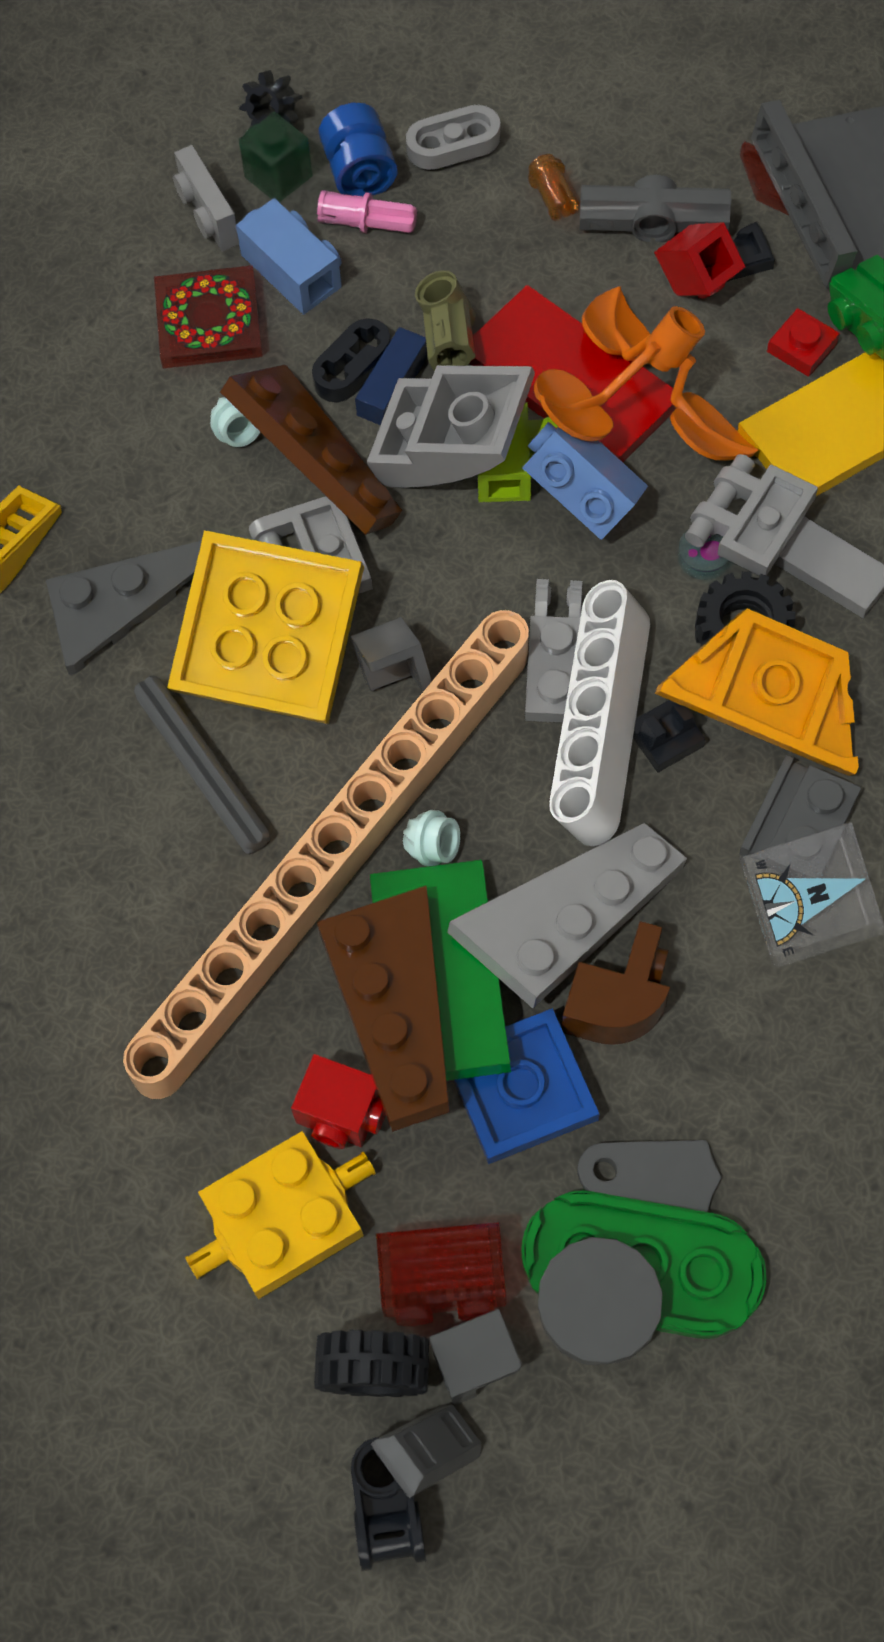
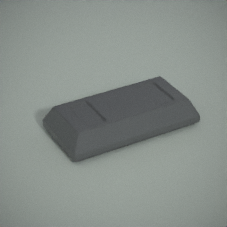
(428, 1449)

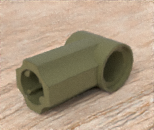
(446, 320)

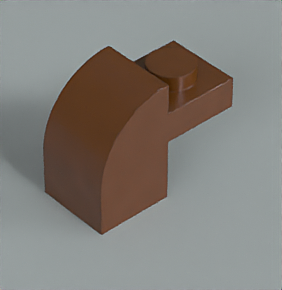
(615, 1005)

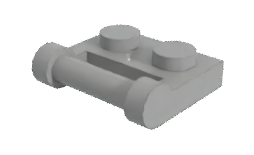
(318, 529)

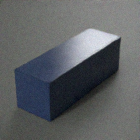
(399, 360)

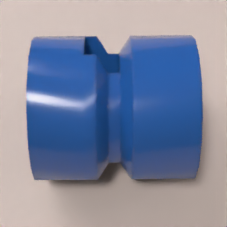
(357, 150)

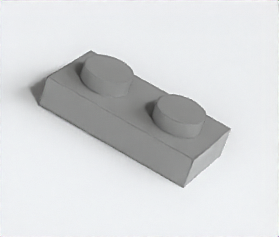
(212, 210)

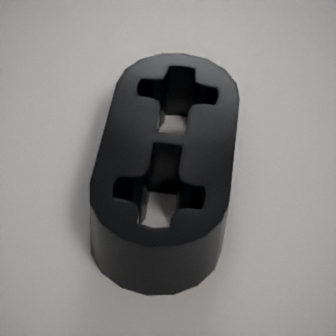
(346, 356)

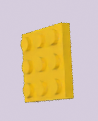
(266, 626)

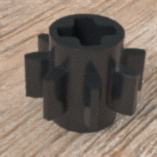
(282, 101)

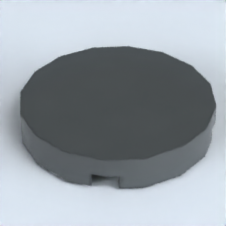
(599, 1301)

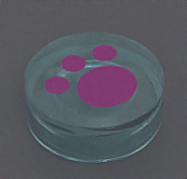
(702, 561)

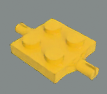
(280, 1214)

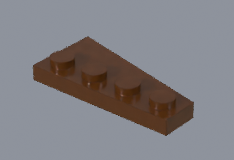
(308, 438)
(391, 994)

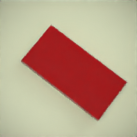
(544, 336)

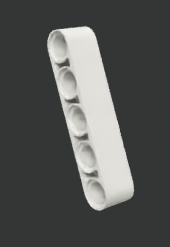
(600, 714)

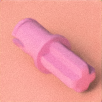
(365, 212)

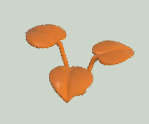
(618, 332)

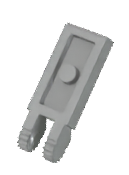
(551, 654)

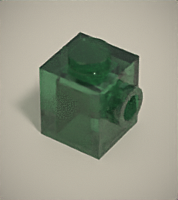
(275, 157)

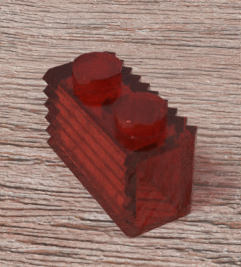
(441, 1272)

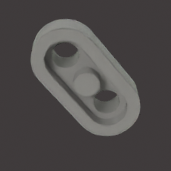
(450, 137)

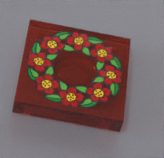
(207, 317)

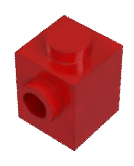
(700, 260)
(338, 1103)

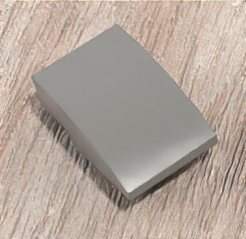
(449, 424)

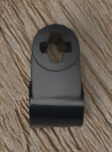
(383, 1512)

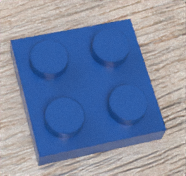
(535, 1100)

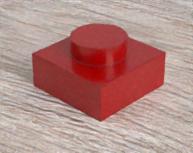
(803, 342)

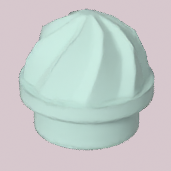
(231, 425)
(432, 838)

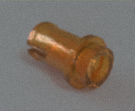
(547, 176)

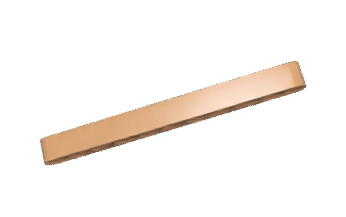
(328, 872)

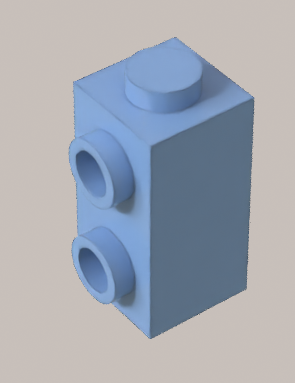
(289, 255)
(584, 478)

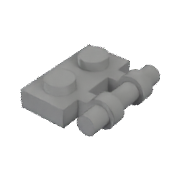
(765, 521)

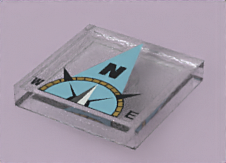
(812, 895)

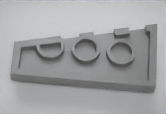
(564, 915)

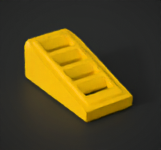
(21, 545)

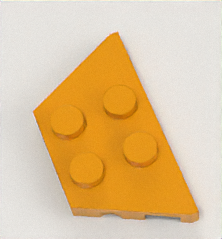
(772, 687)

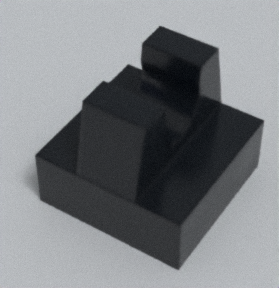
(667, 734)

